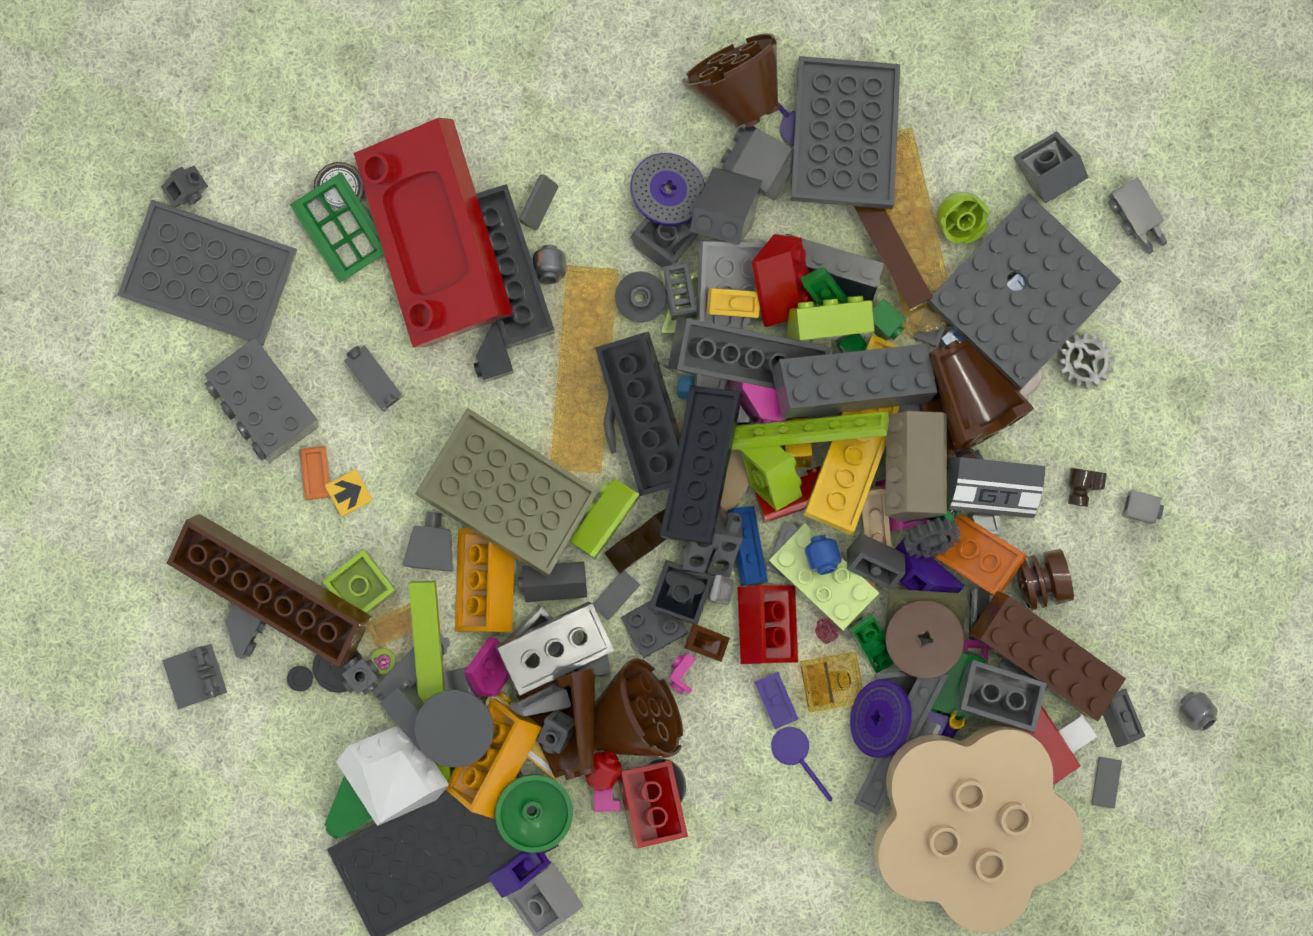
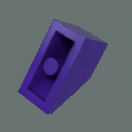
(518, 872)

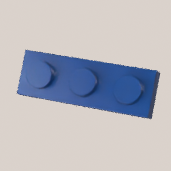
(750, 554)

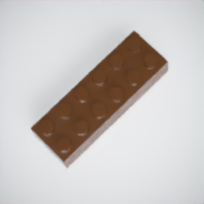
(1047, 655)

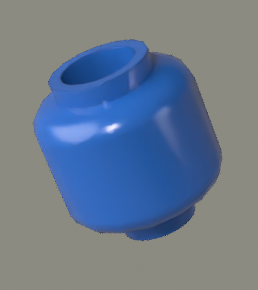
(822, 555)

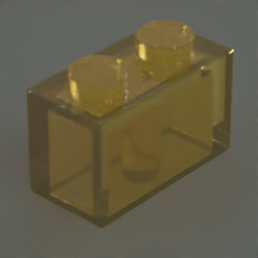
(391, 626)

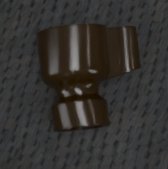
(1082, 482)

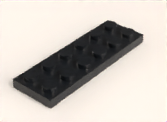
(701, 465)

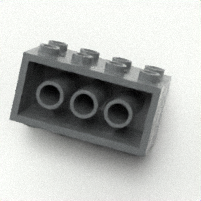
(260, 401)

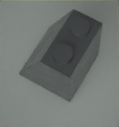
(726, 206)

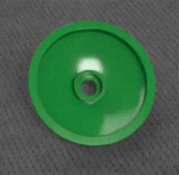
(542, 828)

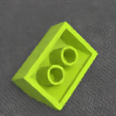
(830, 319)
(604, 517)

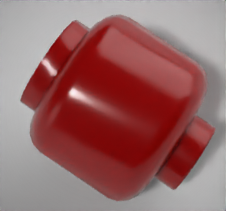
(606, 772)

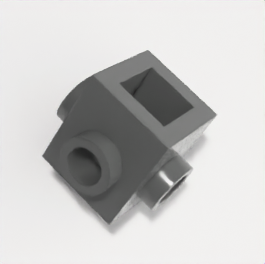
(184, 186)
(370, 671)

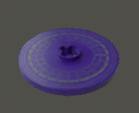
(886, 736)

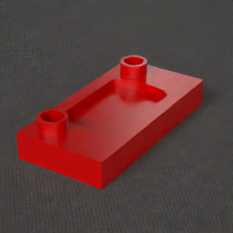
(433, 233)

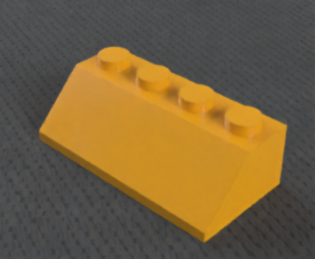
(483, 585)
(483, 781)

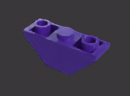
(927, 574)

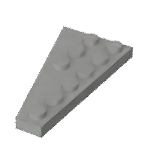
(724, 267)

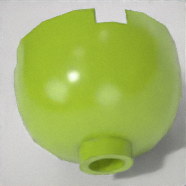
(962, 217)

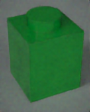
(887, 321)

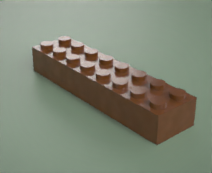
(269, 590)

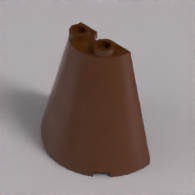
(974, 395)
(578, 756)

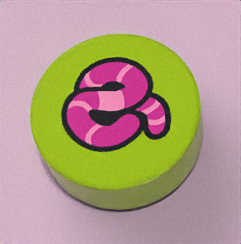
(384, 660)

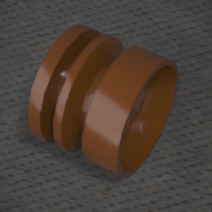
(1045, 579)

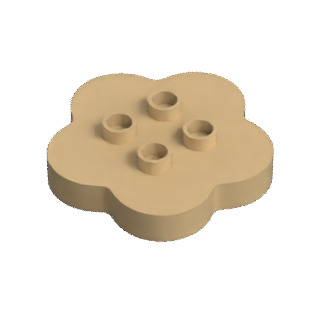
(975, 825)

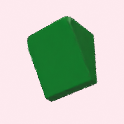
(852, 343)

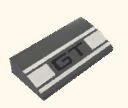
(994, 487)

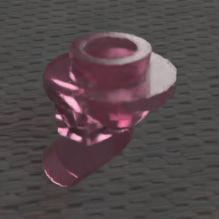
(826, 630)

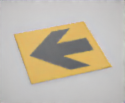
(348, 492)

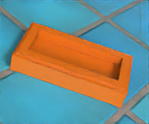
(315, 472)

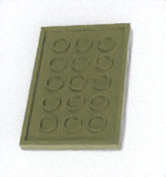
(506, 492)

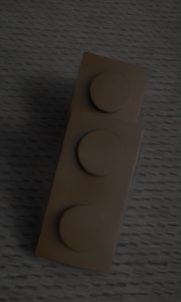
(637, 544)

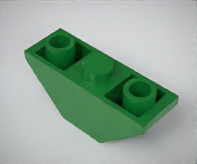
(871, 641)

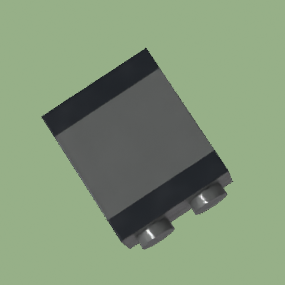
(761, 158)

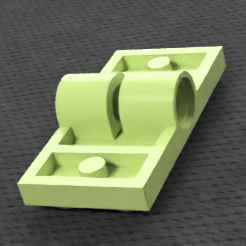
(837, 594)

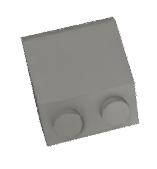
(545, 901)

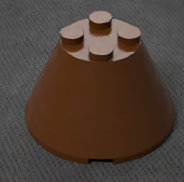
(739, 80)
(637, 714)

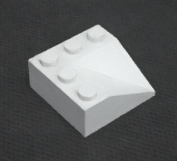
(391, 774)

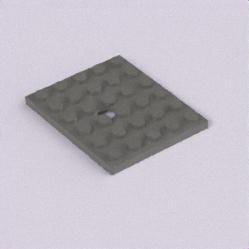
(1026, 326)

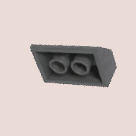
(1001, 696)

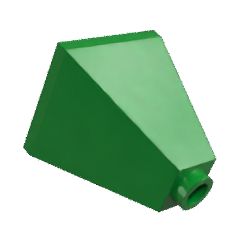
(346, 812)

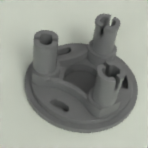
(454, 728)

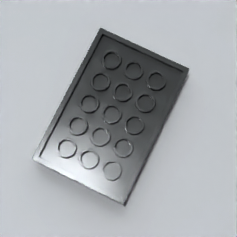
(845, 132)
(207, 272)

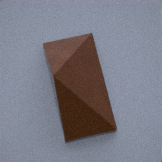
(706, 642)

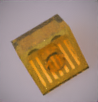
(831, 681)

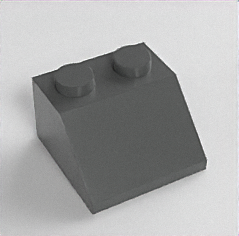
(1051, 167)

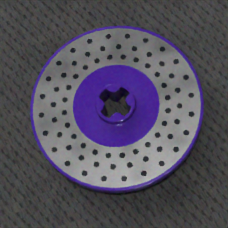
(652, 199)

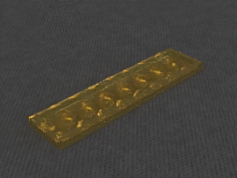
(917, 229)
(580, 383)

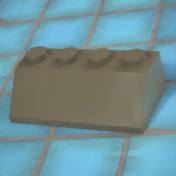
(916, 465)

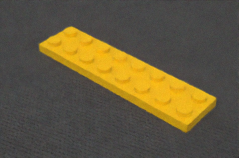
(848, 471)

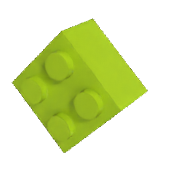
(772, 475)
(360, 583)

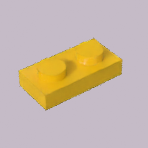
(733, 302)

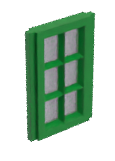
(339, 226)

